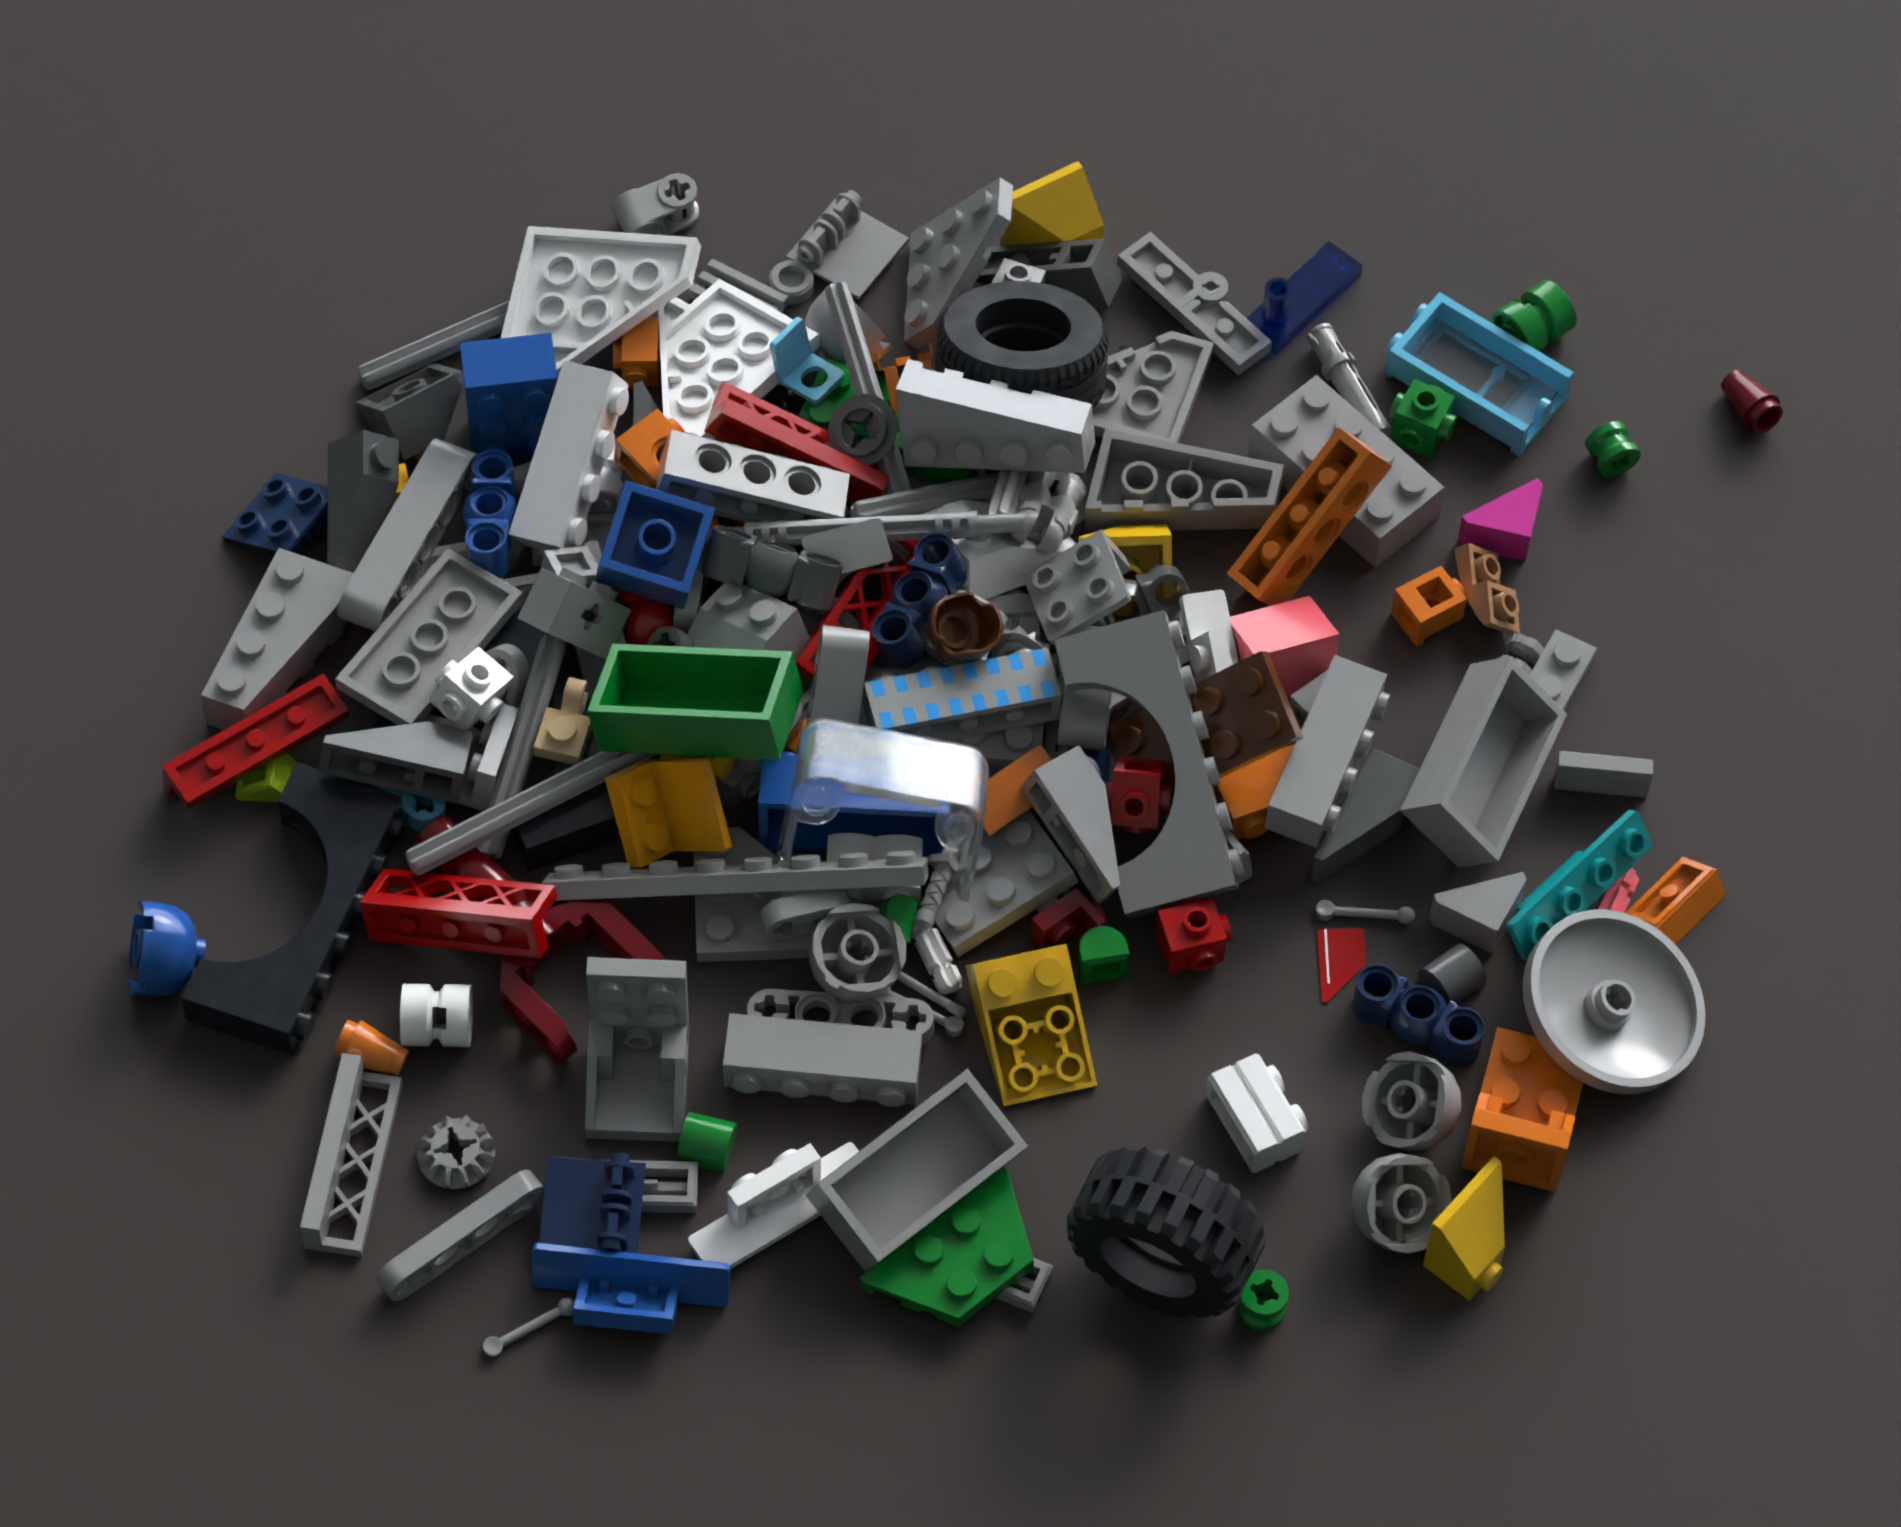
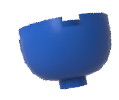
(163, 949)

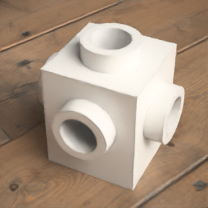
(467, 698)

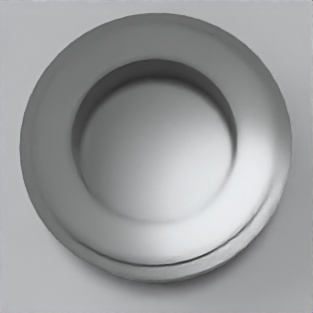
(793, 280)

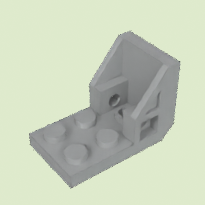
(636, 1049)

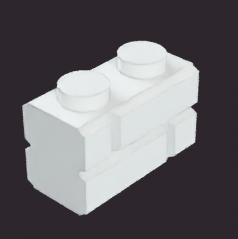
(1256, 1112)

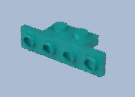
(1580, 881)

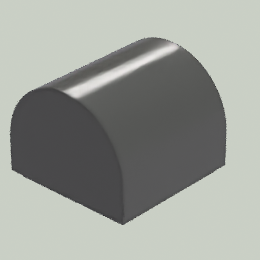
(1454, 974)

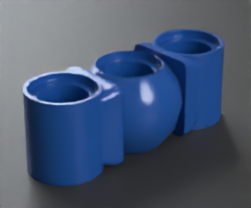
(490, 512)

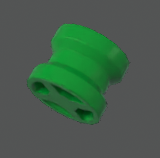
(1612, 449)
(1263, 1312)

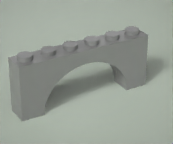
(1191, 851)

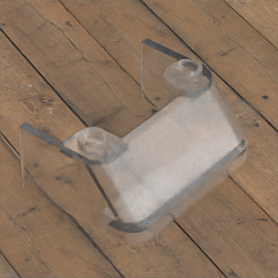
(894, 767)

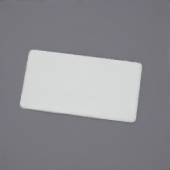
(853, 545)

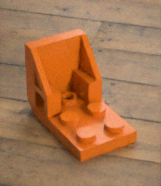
(1523, 1113)

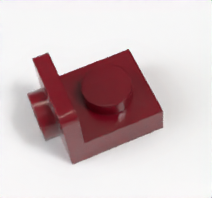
(1064, 918)

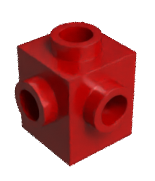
(1138, 794)
(1192, 935)

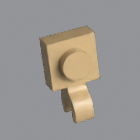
(565, 731)

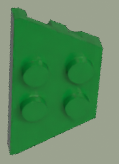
(960, 1256)

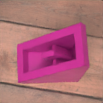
(1504, 523)

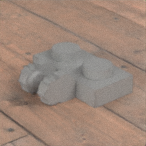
(1558, 666)

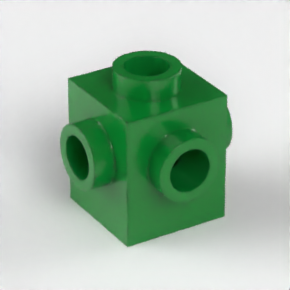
(1422, 418)

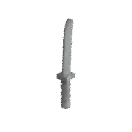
(945, 867)

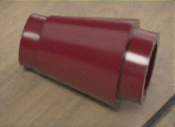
(1753, 403)

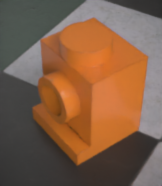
(638, 354)
(1428, 604)

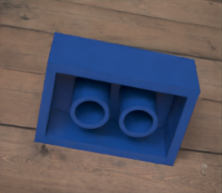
(508, 392)

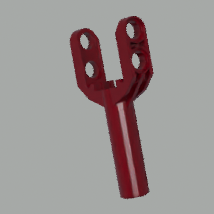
(561, 925)

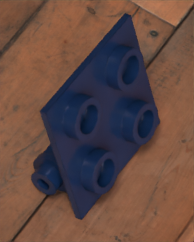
(282, 516)
(593, 1203)

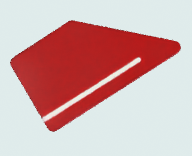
(1340, 958)

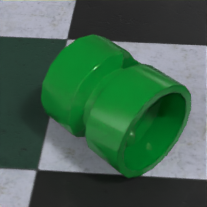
(1539, 316)

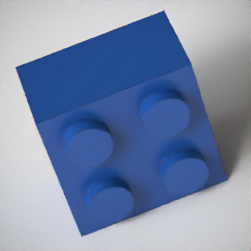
(654, 544)

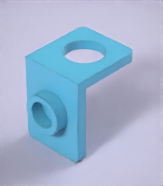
(795, 359)

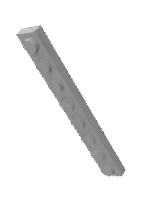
(756, 875)

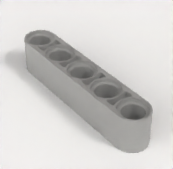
(408, 535)

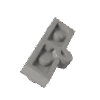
(1195, 302)

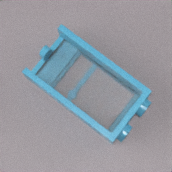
(1493, 375)

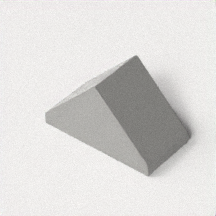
(1479, 910)

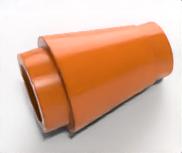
(376, 1049)

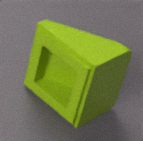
(266, 782)

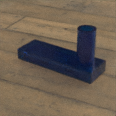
(1302, 297)

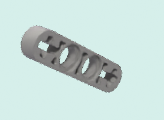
(843, 1011)
(460, 1235)

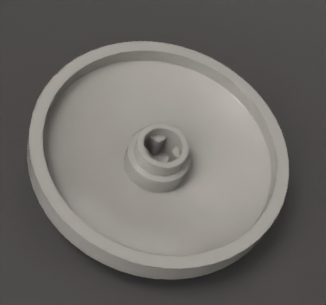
(1614, 1001)

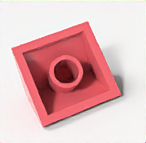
(1294, 635)

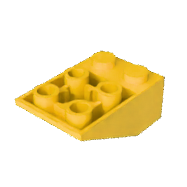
(1032, 1024)

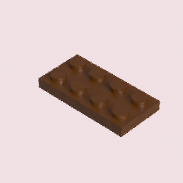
(1243, 716)

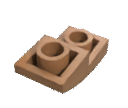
(1480, 577)

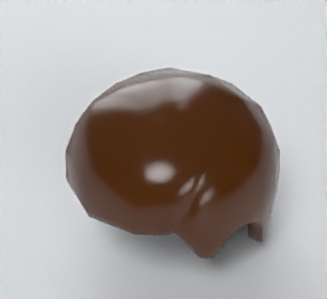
(964, 627)

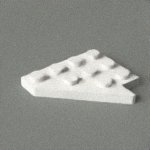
(594, 285)
(715, 341)

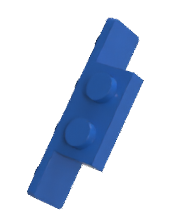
(628, 1287)

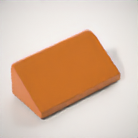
(1680, 898)

